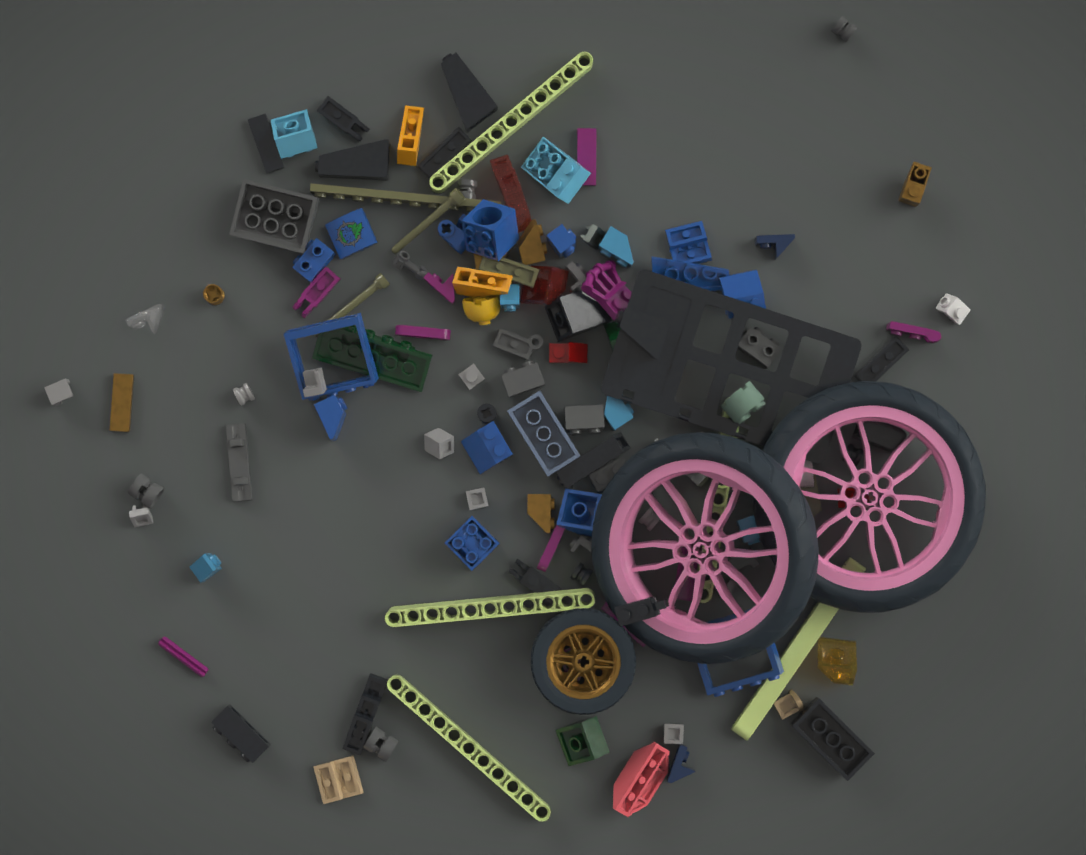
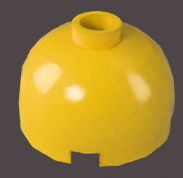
(482, 308)

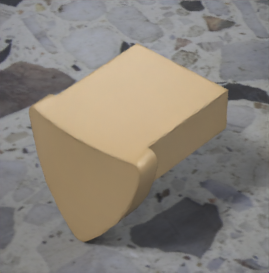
(788, 704)

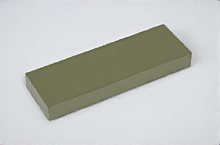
(520, 272)

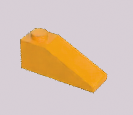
(410, 136)
(480, 283)

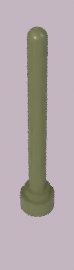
(455, 198)
(379, 283)

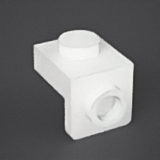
(953, 308)

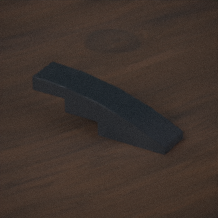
(365, 714)

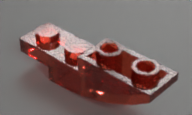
(511, 190)

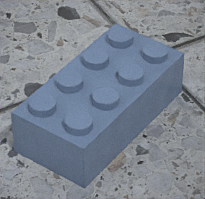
(543, 433)

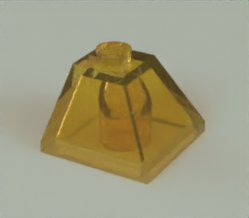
(837, 659)

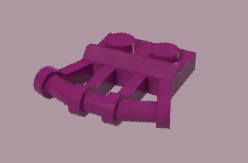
(614, 295)

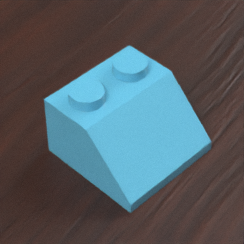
(293, 134)

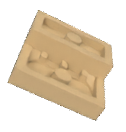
(338, 779)

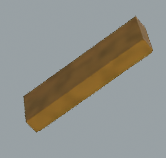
(121, 402)

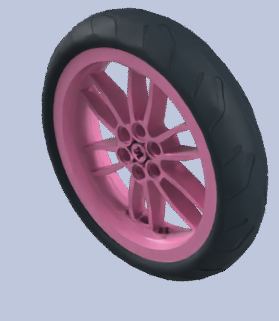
(745, 470)
(958, 512)

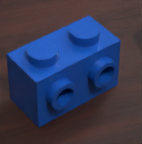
(562, 241)
(313, 260)

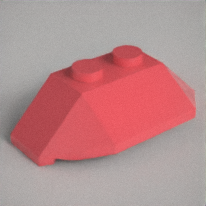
(640, 779)

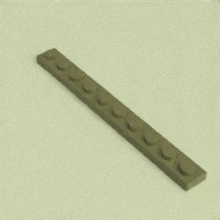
(393, 197)

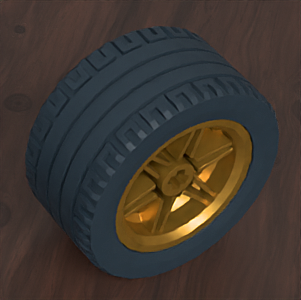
(596, 692)

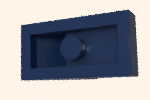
(779, 241)
(678, 770)

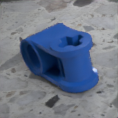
(454, 238)

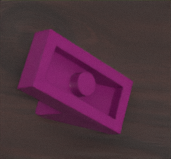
(446, 290)

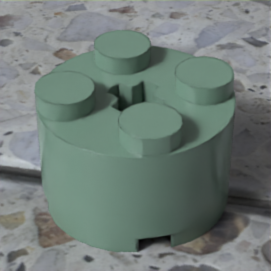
(742, 403)

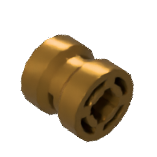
(211, 296)

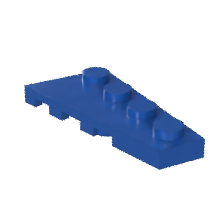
(691, 273)

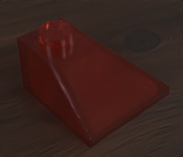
(548, 286)

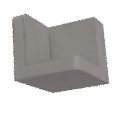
(314, 382)
(59, 392)
(439, 443)

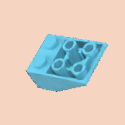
(555, 170)

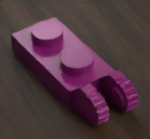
(317, 290)
(913, 331)

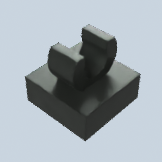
(594, 236)

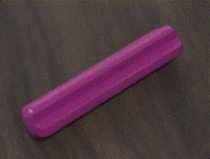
(183, 656)

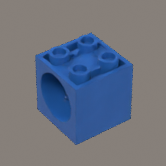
(490, 230)
(472, 543)

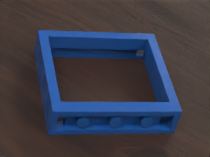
(332, 389)
(738, 684)

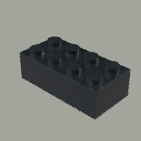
(832, 738)

